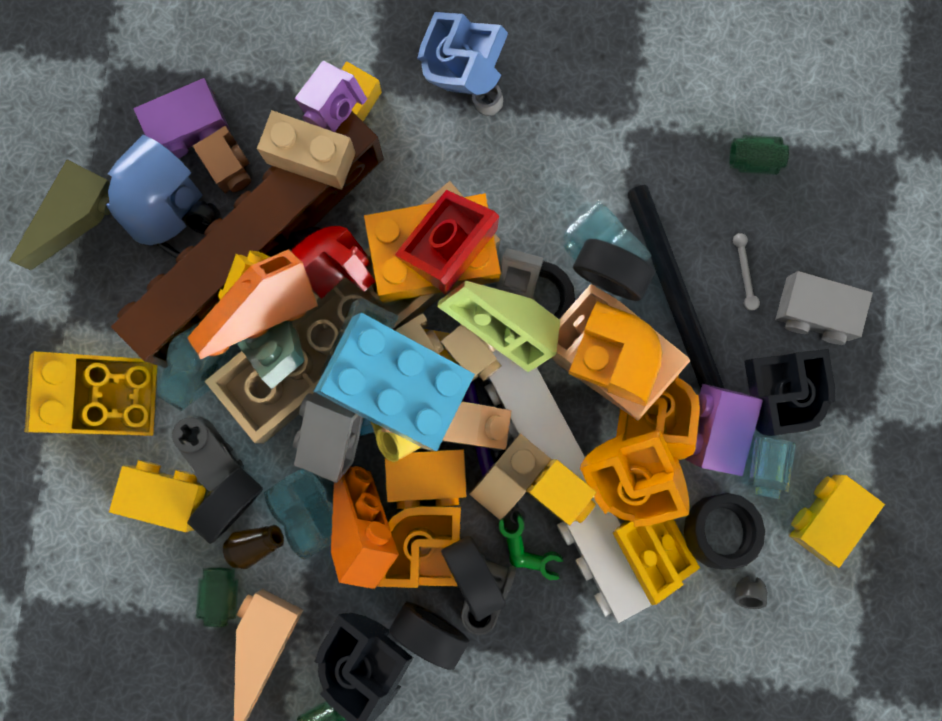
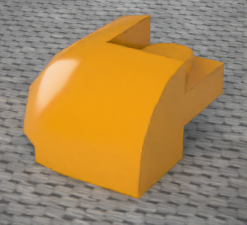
(618, 354)
(674, 414)
(637, 479)
(419, 538)

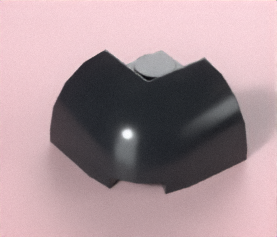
(793, 390)
(360, 667)

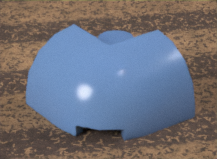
(461, 53)
(151, 192)

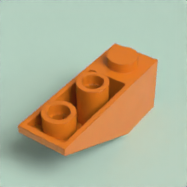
(259, 299)
(360, 531)

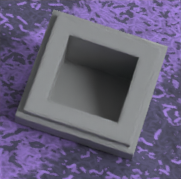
(519, 272)

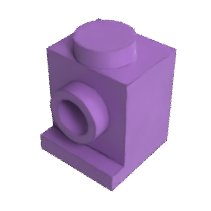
(329, 96)

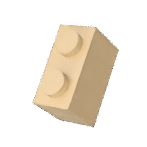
(306, 149)

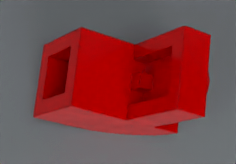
(332, 256)

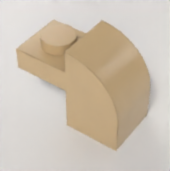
(510, 477)

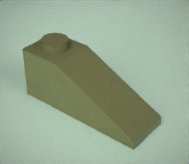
(67, 212)

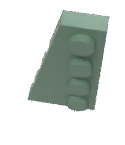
(274, 353)

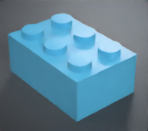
(394, 382)

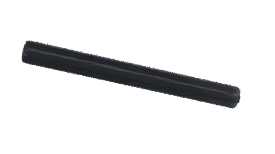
(674, 287)

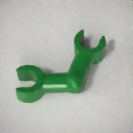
(520, 558)

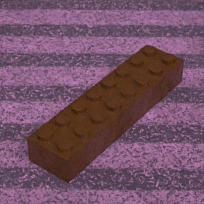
(258, 223)

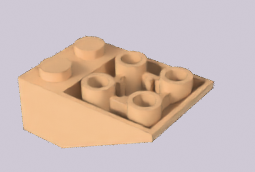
(571, 334)

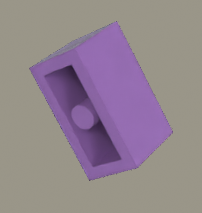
(182, 117)
(725, 429)

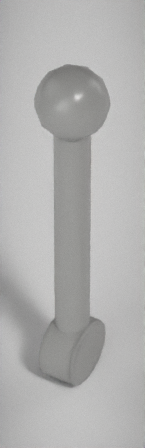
(751, 302)

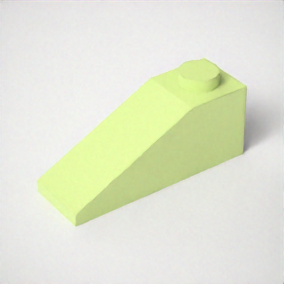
(505, 321)

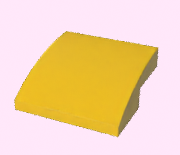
(656, 557)

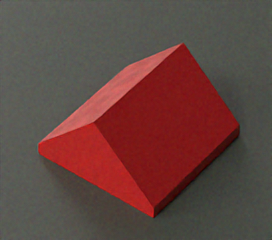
(448, 240)

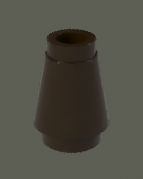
(251, 545)

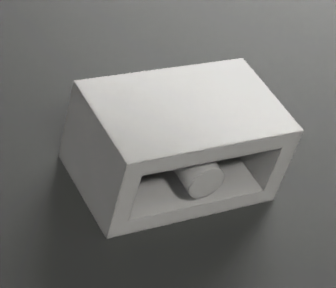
(823, 307)
(326, 438)

